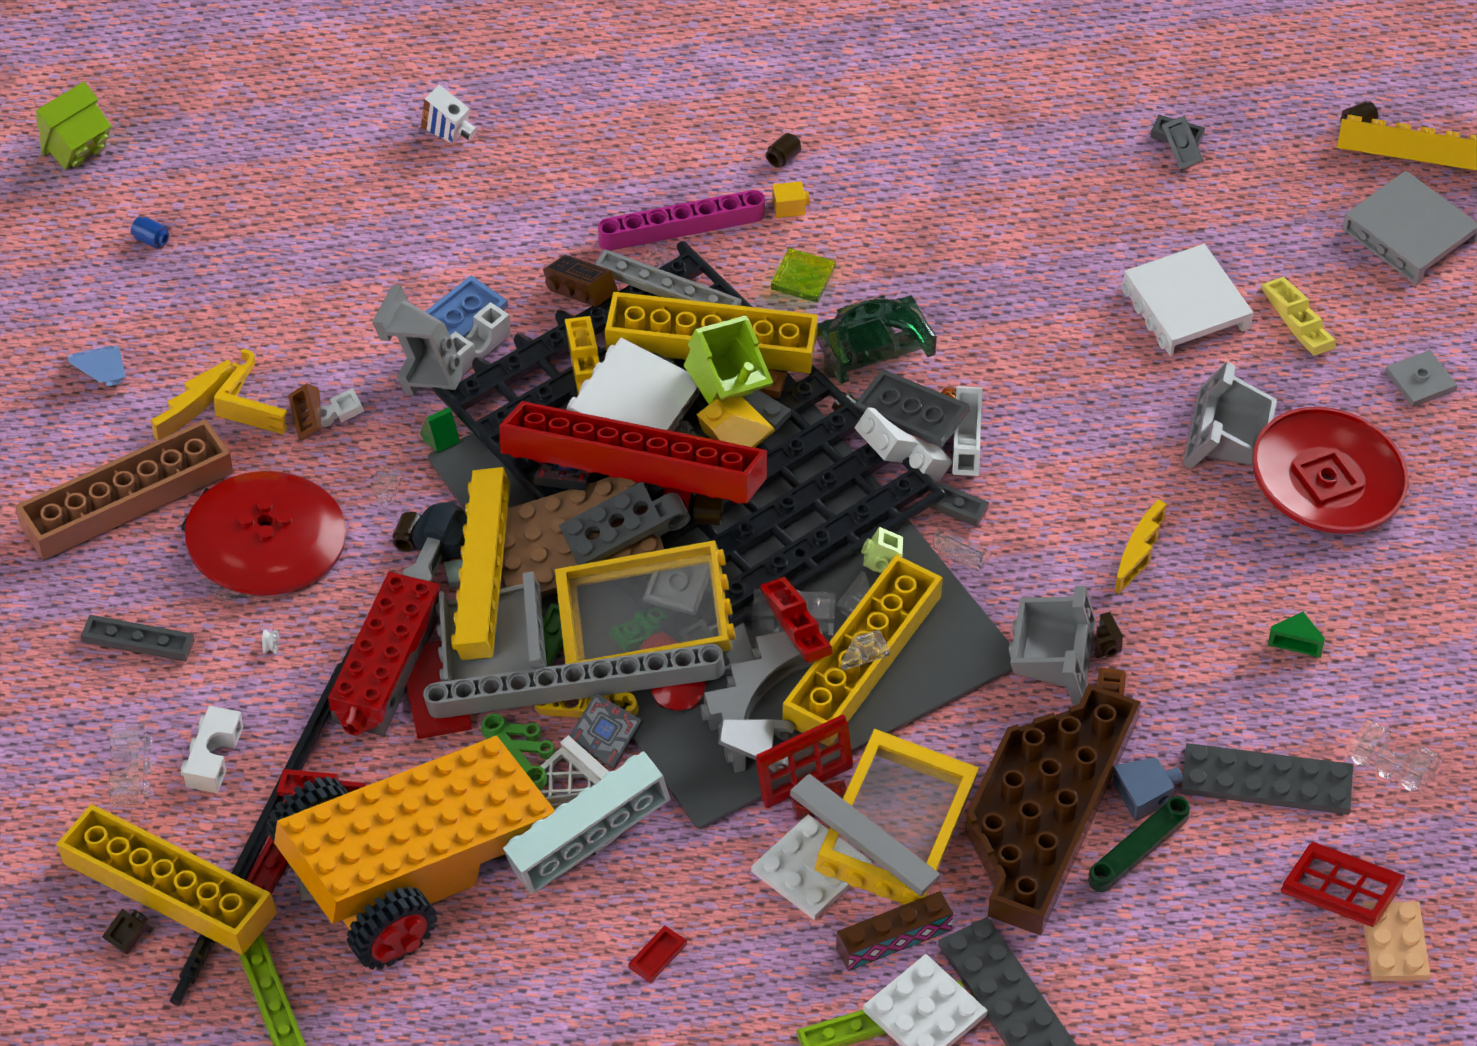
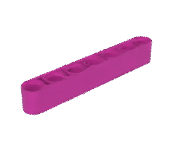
(681, 220)

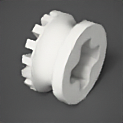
(269, 641)

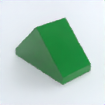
(440, 430)
(1297, 635)

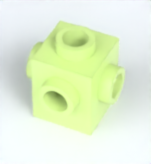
(881, 549)

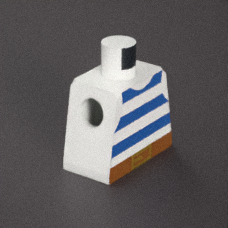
(446, 116)

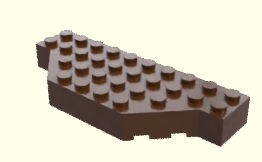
(1043, 801)

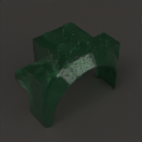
(865, 335)

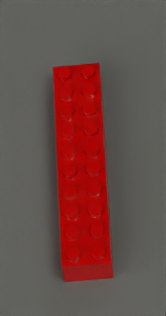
(633, 452)

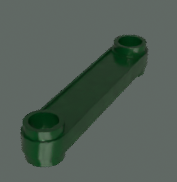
(1139, 844)

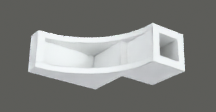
(967, 435)
(897, 445)

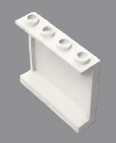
(1185, 297)
(636, 389)

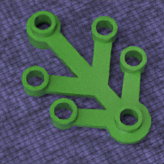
(516, 747)

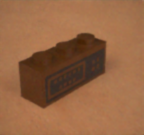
(580, 280)

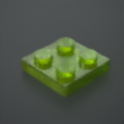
(803, 275)

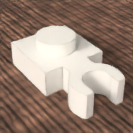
(343, 407)

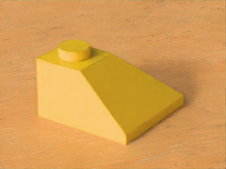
(734, 422)

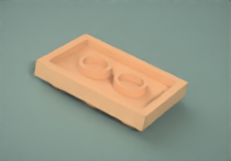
(1398, 945)

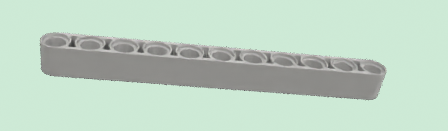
(588, 682)

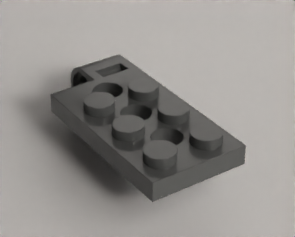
(662, 516)

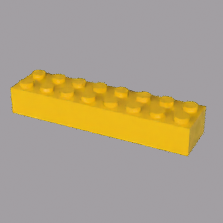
(668, 324)
(894, 606)
(167, 879)

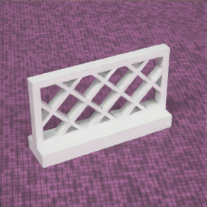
(582, 762)

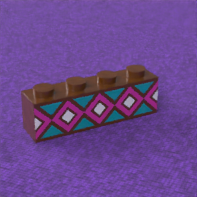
(894, 930)

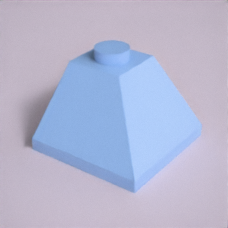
(101, 364)

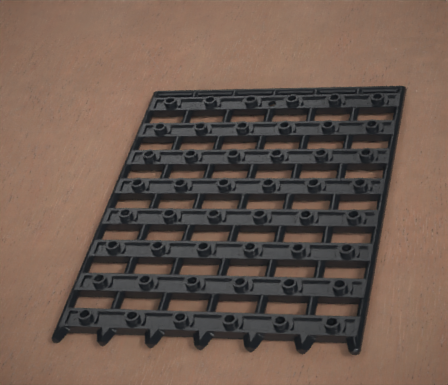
(780, 460)

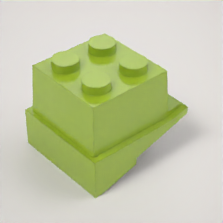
(72, 126)
(726, 360)

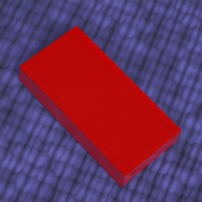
(657, 954)

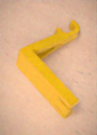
(244, 410)

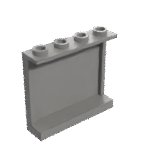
(1409, 226)
(517, 638)

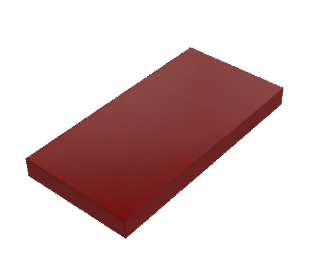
(425, 673)

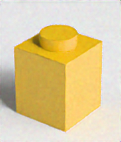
(789, 199)

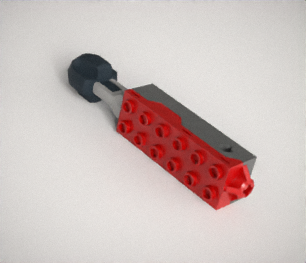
(396, 628)

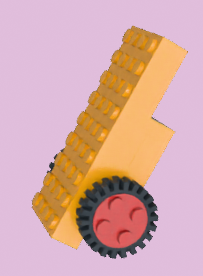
(404, 842)

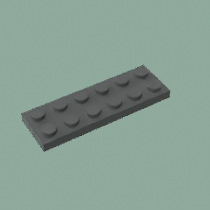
(1267, 778)
(1003, 987)

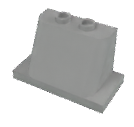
(425, 341)
(1227, 419)
(1055, 640)

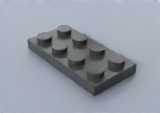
(914, 407)

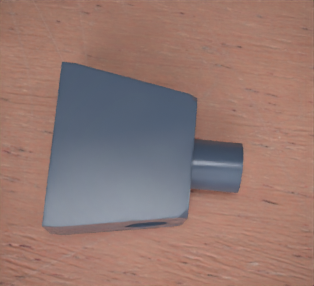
(1145, 785)

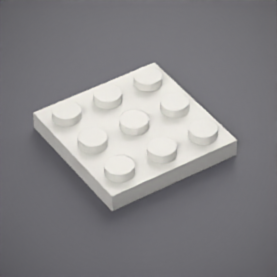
(791, 866)
(925, 1007)

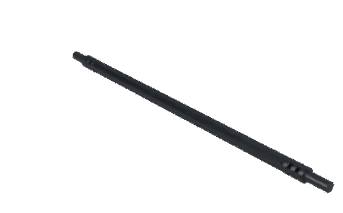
(259, 834)

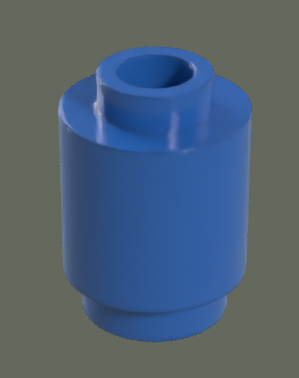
(150, 232)

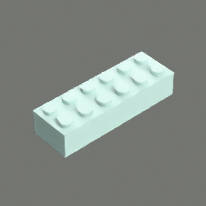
(587, 822)

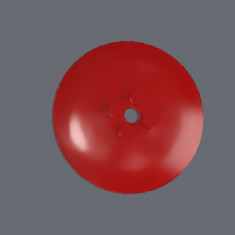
(1316, 441)
(265, 560)

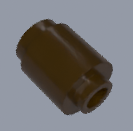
(1365, 110)
(783, 150)
(404, 530)

